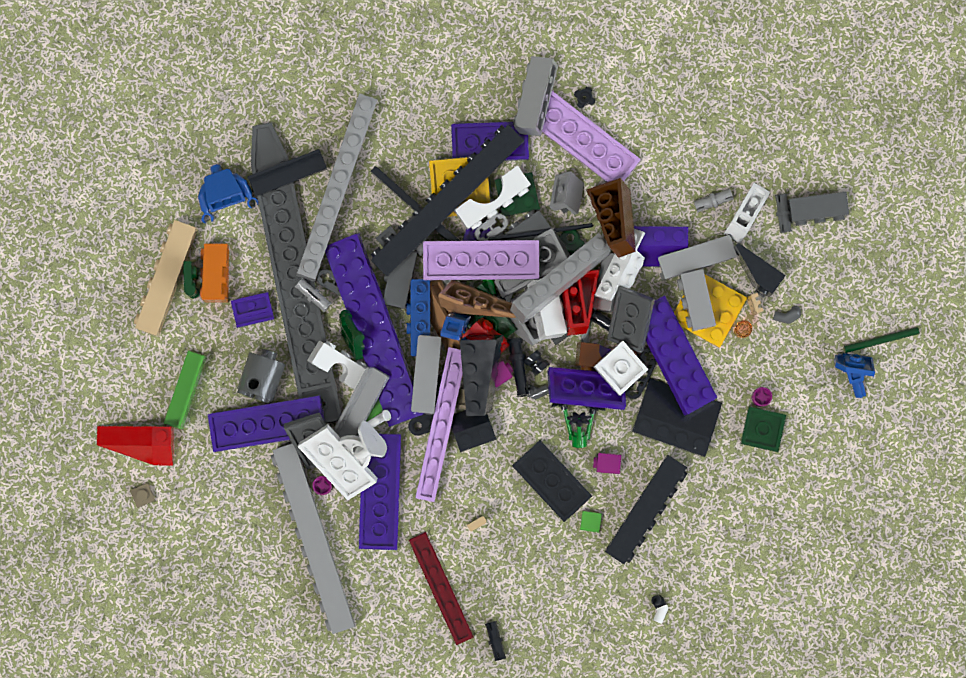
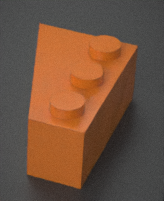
(215, 273)

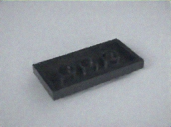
(552, 481)

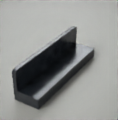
(287, 172)

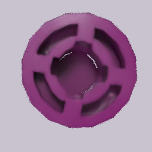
(762, 394)
(322, 485)

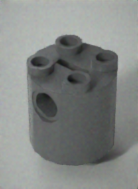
(264, 371)

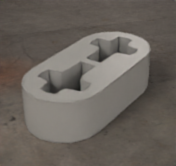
(488, 224)

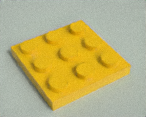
(444, 168)
(725, 305)

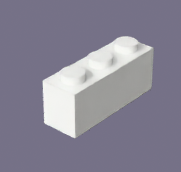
(550, 319)

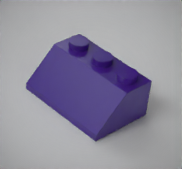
(660, 242)

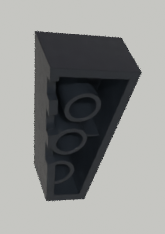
(479, 369)

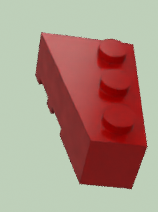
(578, 303)

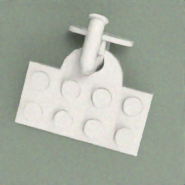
(346, 458)

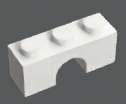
(325, 356)

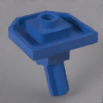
(856, 368)

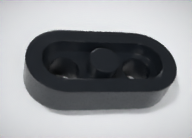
(425, 420)

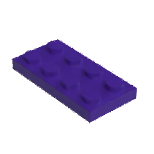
(470, 136)
(582, 389)

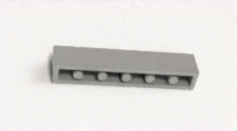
(560, 278)

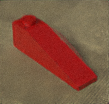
(144, 443)

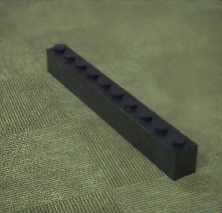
(447, 200)

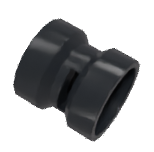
(536, 367)

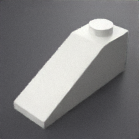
(747, 213)

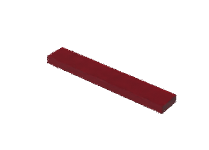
(441, 588)

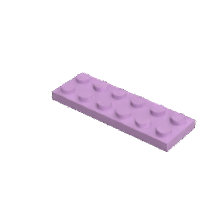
(587, 141)
(480, 260)

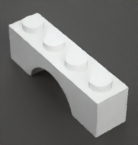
(513, 184)

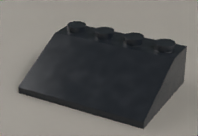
(664, 421)

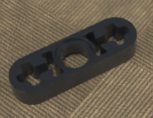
(640, 388)

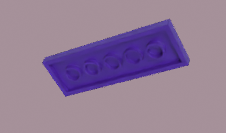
(677, 359)
(258, 423)
(381, 501)

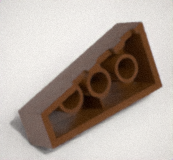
(615, 215)

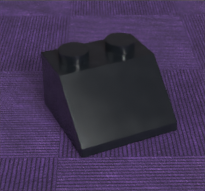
(471, 430)

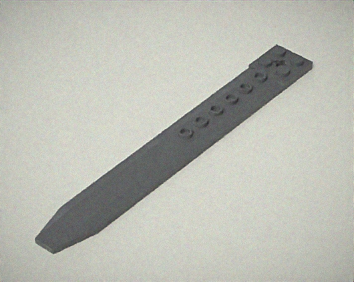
(286, 248)

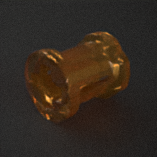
(743, 323)

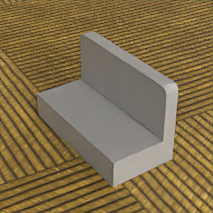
(566, 192)

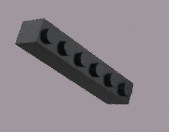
(645, 510)

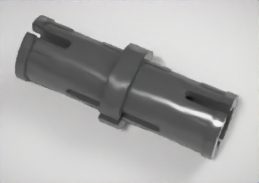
(783, 213)

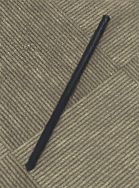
(538, 232)

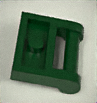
(191, 273)
(351, 335)

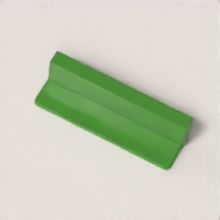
(185, 390)

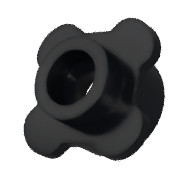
(589, 98)

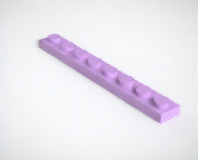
(440, 426)

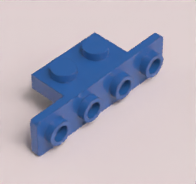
(419, 312)

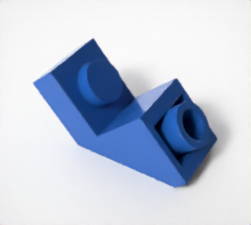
(455, 325)

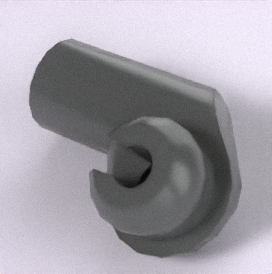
(788, 317)
(536, 393)

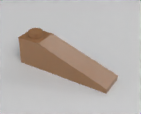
(468, 300)

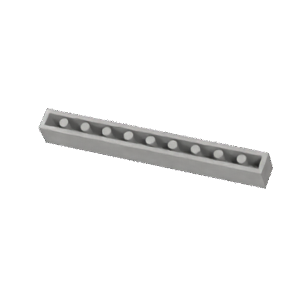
(336, 187)
(314, 539)

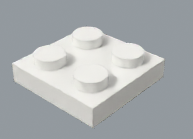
(620, 368)

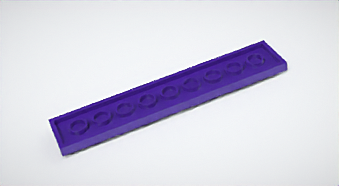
(370, 315)

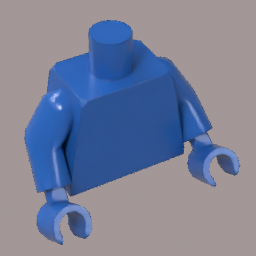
(222, 190)

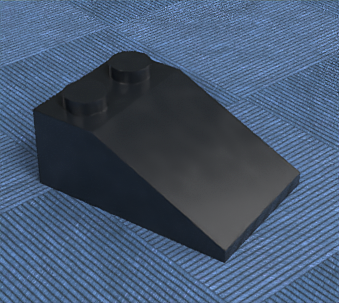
(759, 272)

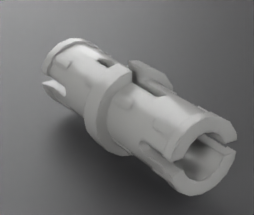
(713, 200)
(302, 286)

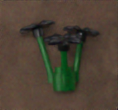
(579, 437)

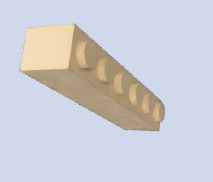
(166, 278)

